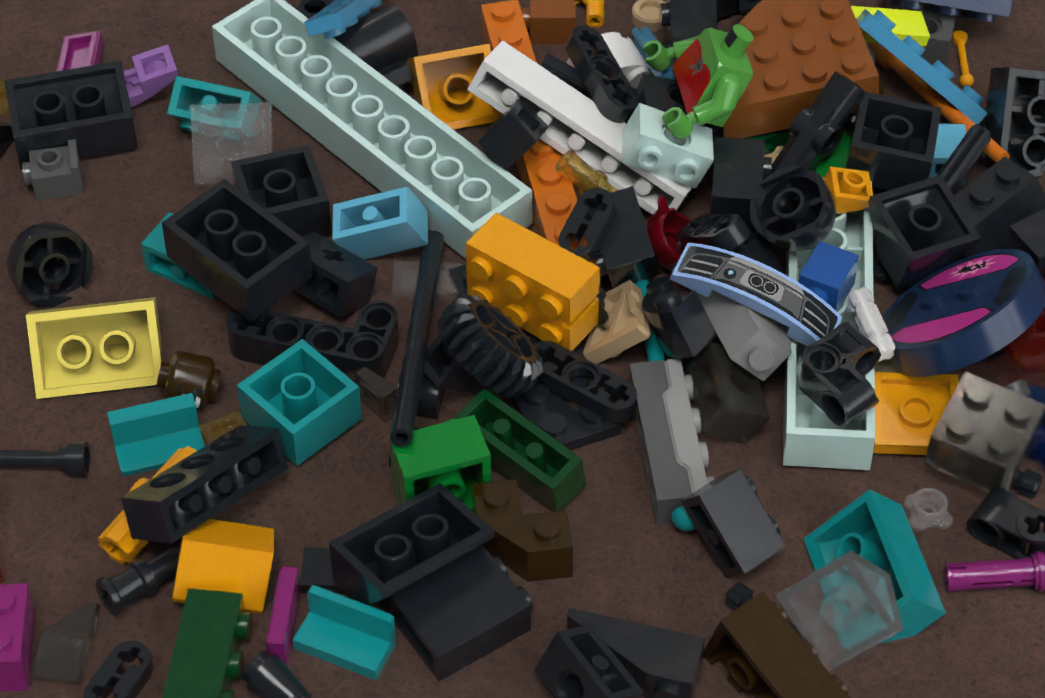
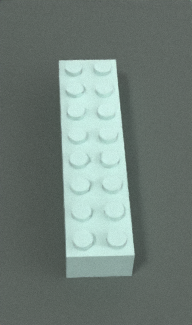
(808, 433)

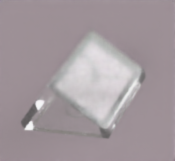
(843, 608)

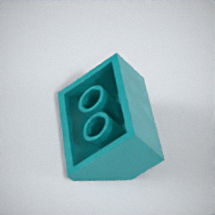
(882, 535)

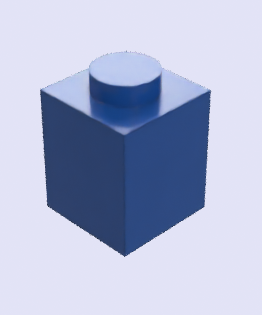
(830, 273)

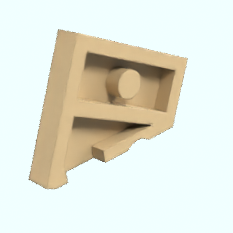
(625, 325)

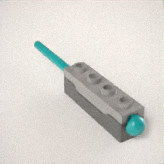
(668, 432)

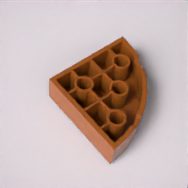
(793, 59)

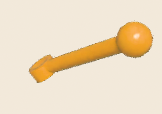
(960, 39)

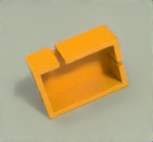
(533, 281)

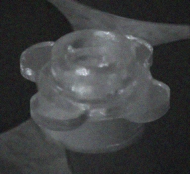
(931, 500)

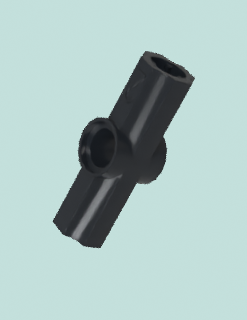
(819, 127)

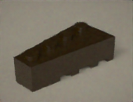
(770, 655)

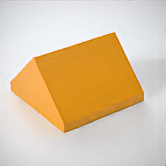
(226, 559)

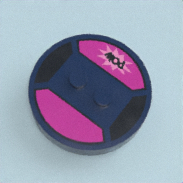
(964, 312)

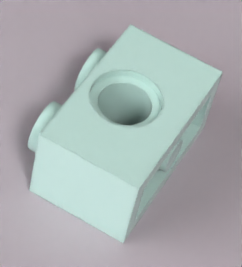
(653, 148)

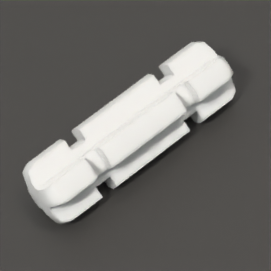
(870, 321)

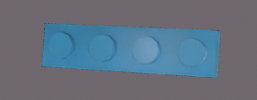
(339, 15)
(910, 53)

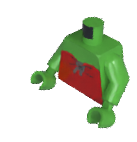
(709, 73)

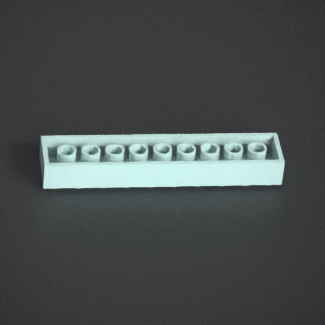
(368, 120)

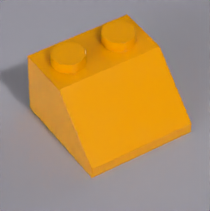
(443, 82)

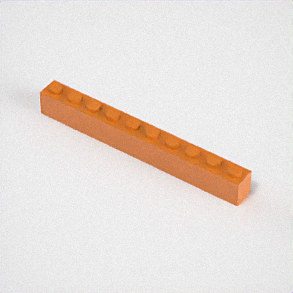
(551, 191)

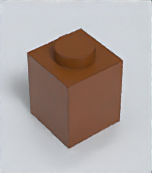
(550, 21)

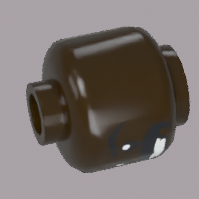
(189, 374)

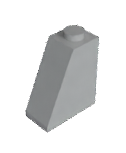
(747, 335)

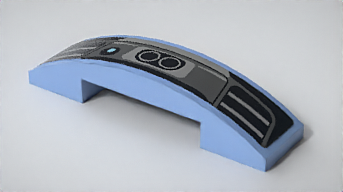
(757, 287)

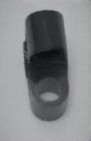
(835, 373)

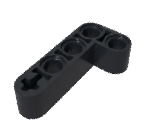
(367, 345)

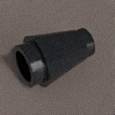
(271, 678)

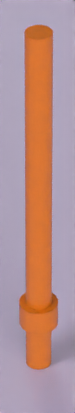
(949, 111)

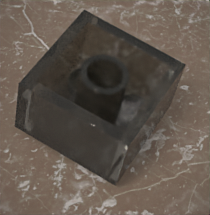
(985, 434)

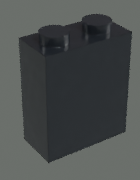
(461, 612)

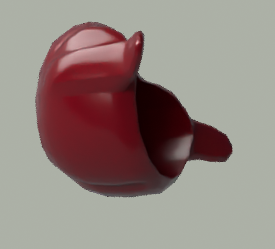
(662, 231)

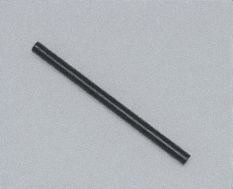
(417, 341)

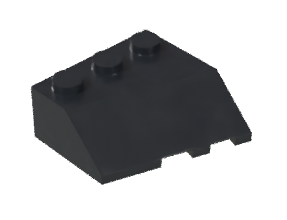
(1018, 116)

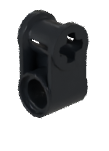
(1008, 524)

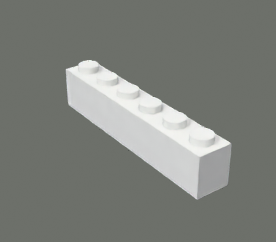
(571, 120)

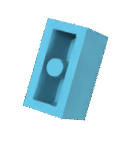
(380, 223)

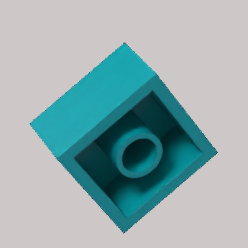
(301, 398)

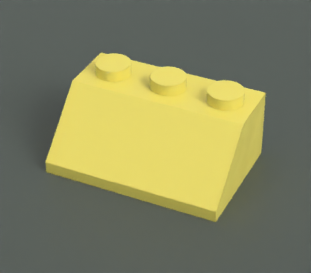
(95, 347)

